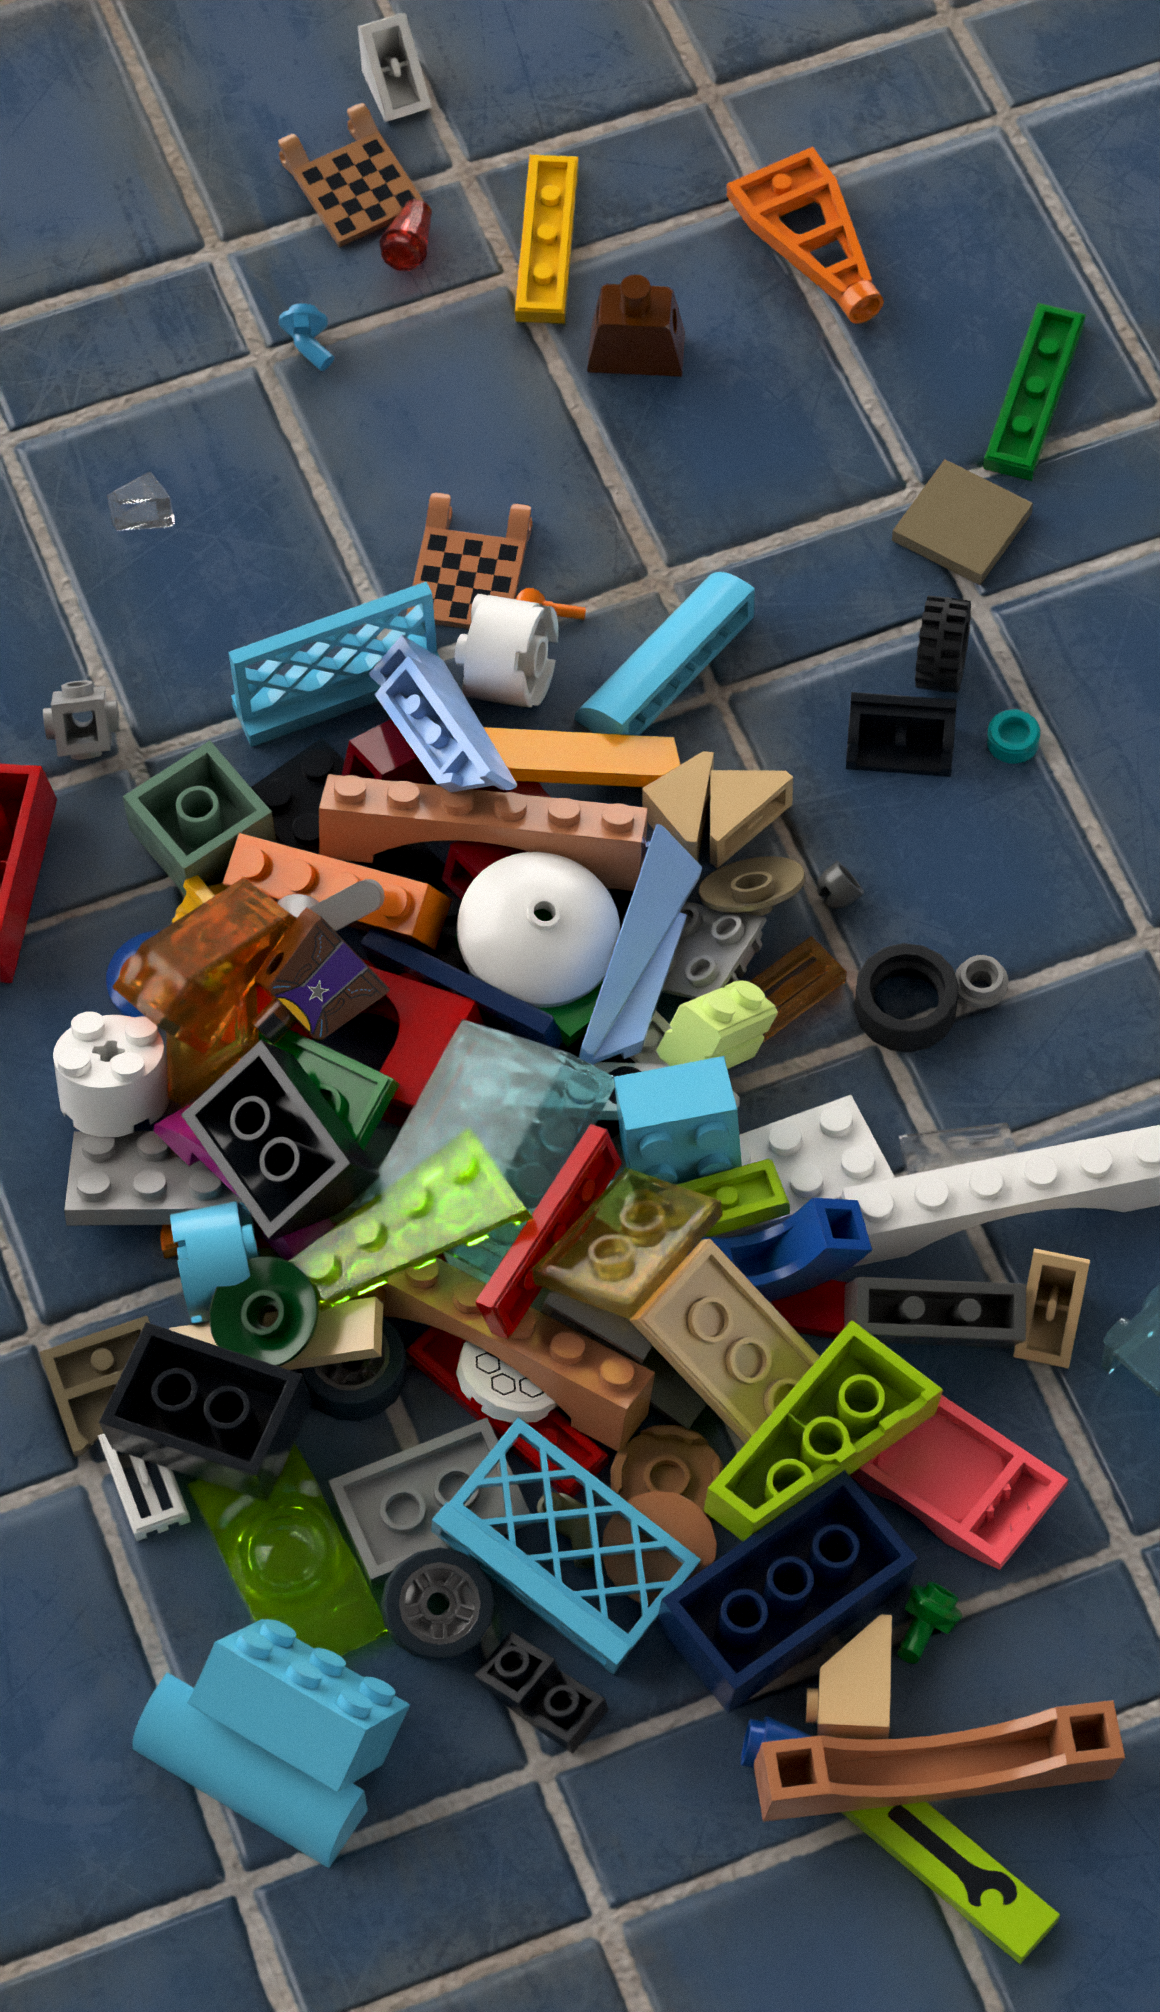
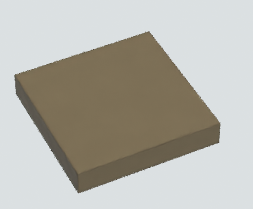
(962, 522)

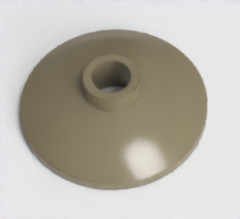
(752, 885)

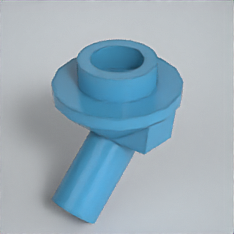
(303, 324)

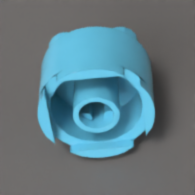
(212, 1252)

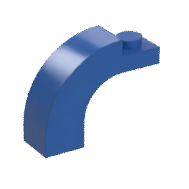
(802, 1250)

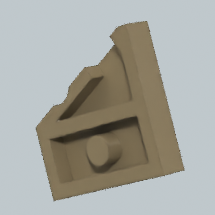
(85, 1376)

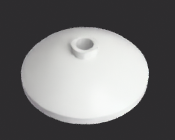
(530, 957)

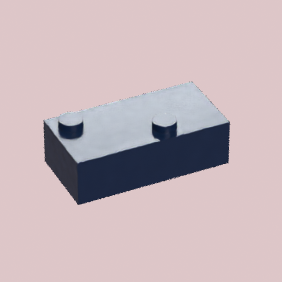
(786, 1591)

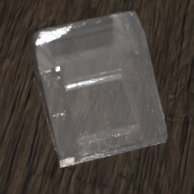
(141, 505)

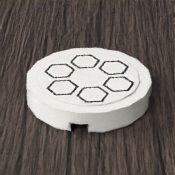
(500, 1387)

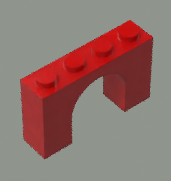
(426, 1025)

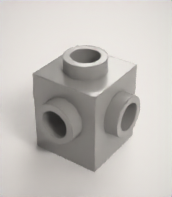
(78, 738)

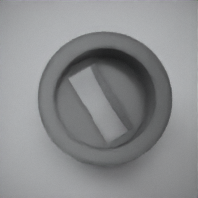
(841, 884)

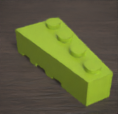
(832, 1421)

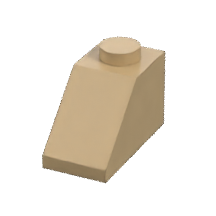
(855, 1687)

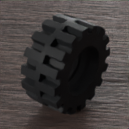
(943, 644)

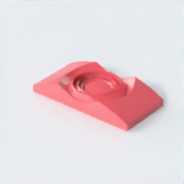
(965, 1483)

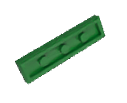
(1034, 392)

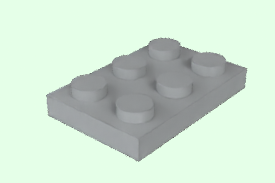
(394, 1499)

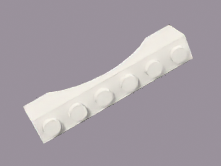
(923, 1207)

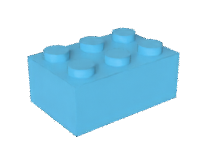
(299, 1703)

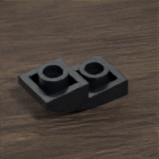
(541, 1693)

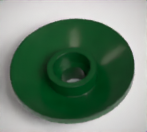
(240, 1309)

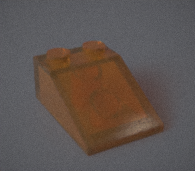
(204, 963)

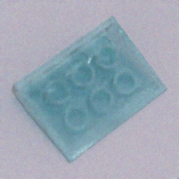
(520, 1103)

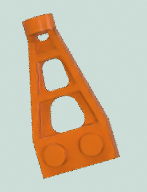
(792, 185)

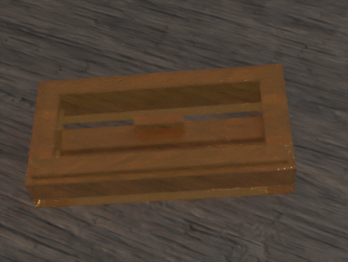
(808, 997)

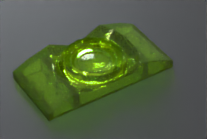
(292, 1559)

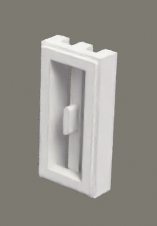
(159, 1519)

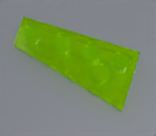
(431, 1209)

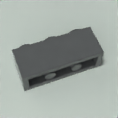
(938, 1311)

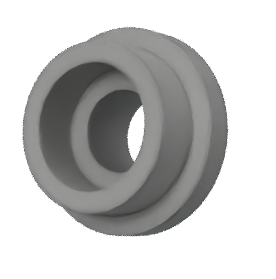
(986, 969)

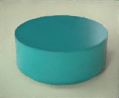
(1013, 736)

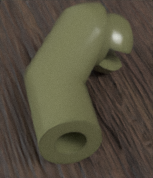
(574, 1529)

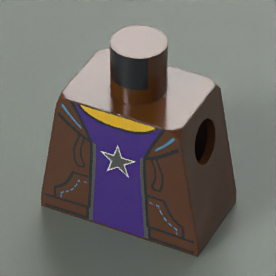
(314, 982)

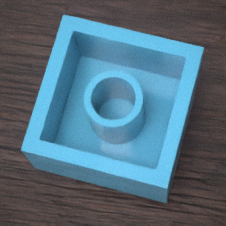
(679, 1121)

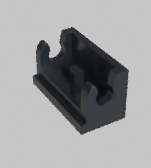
(901, 734)

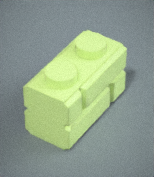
(719, 1024)

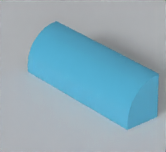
(670, 657)
(246, 1775)

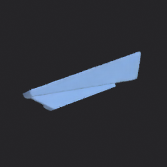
(437, 719)
(642, 951)

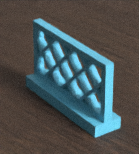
(322, 685)
(532, 1583)

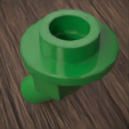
(932, 1609)

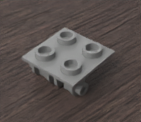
(712, 950)

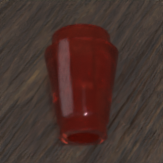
(407, 237)

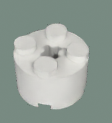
(507, 651)
(111, 1073)

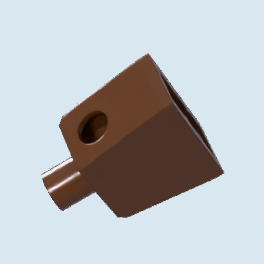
(636, 330)

